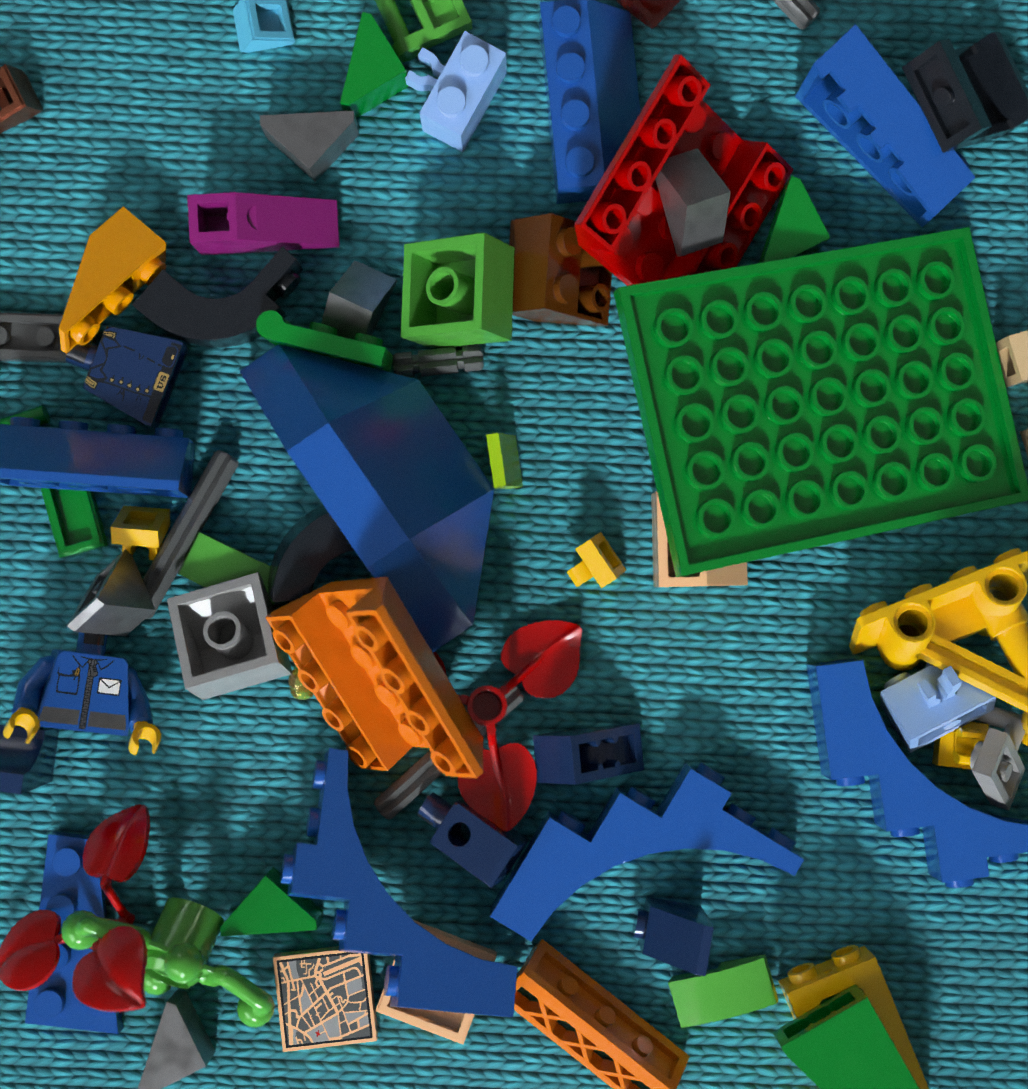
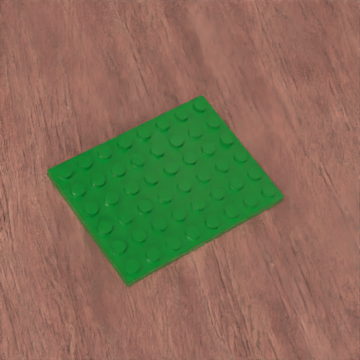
(820, 398)

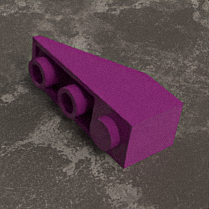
(260, 223)

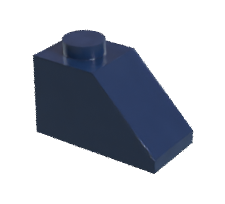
(674, 934)

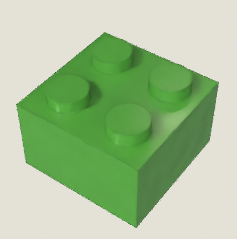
(457, 291)

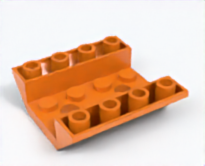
(376, 677)

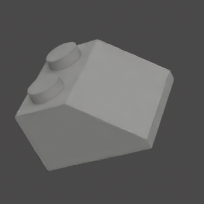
(226, 638)

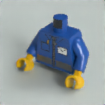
(84, 694)

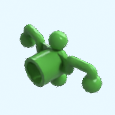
(179, 954)

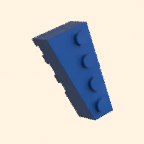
(882, 126)

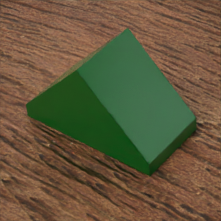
(373, 70)
(795, 225)
(272, 911)

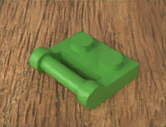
(438, 20)

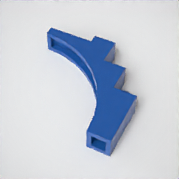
(857, 744)
(689, 817)
(336, 869)

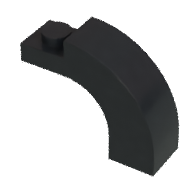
(222, 320)
(303, 555)

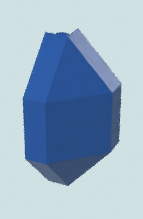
(386, 477)

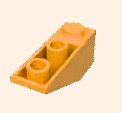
(114, 266)

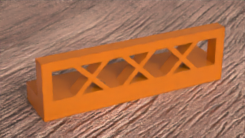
(599, 1022)

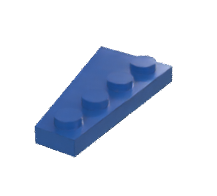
(64, 891)

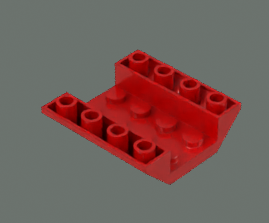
(625, 215)

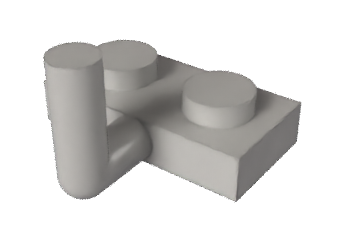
(997, 758)

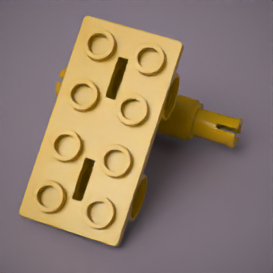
(934, 618)

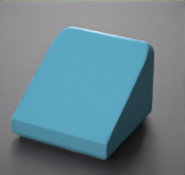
(263, 24)

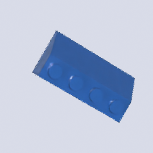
(587, 90)
(96, 460)

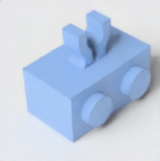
(461, 91)
(931, 704)

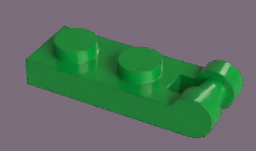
(323, 340)

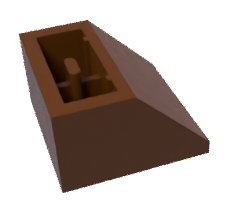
(555, 275)

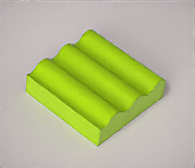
(504, 461)

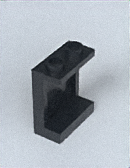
(969, 91)

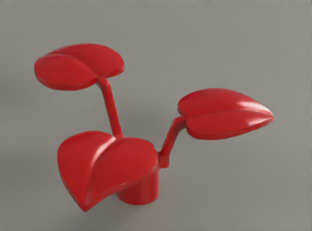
(546, 662)
(115, 970)

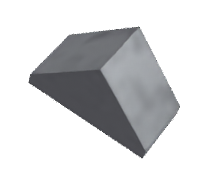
(311, 138)
(693, 202)
(358, 300)
(114, 600)
(178, 1046)

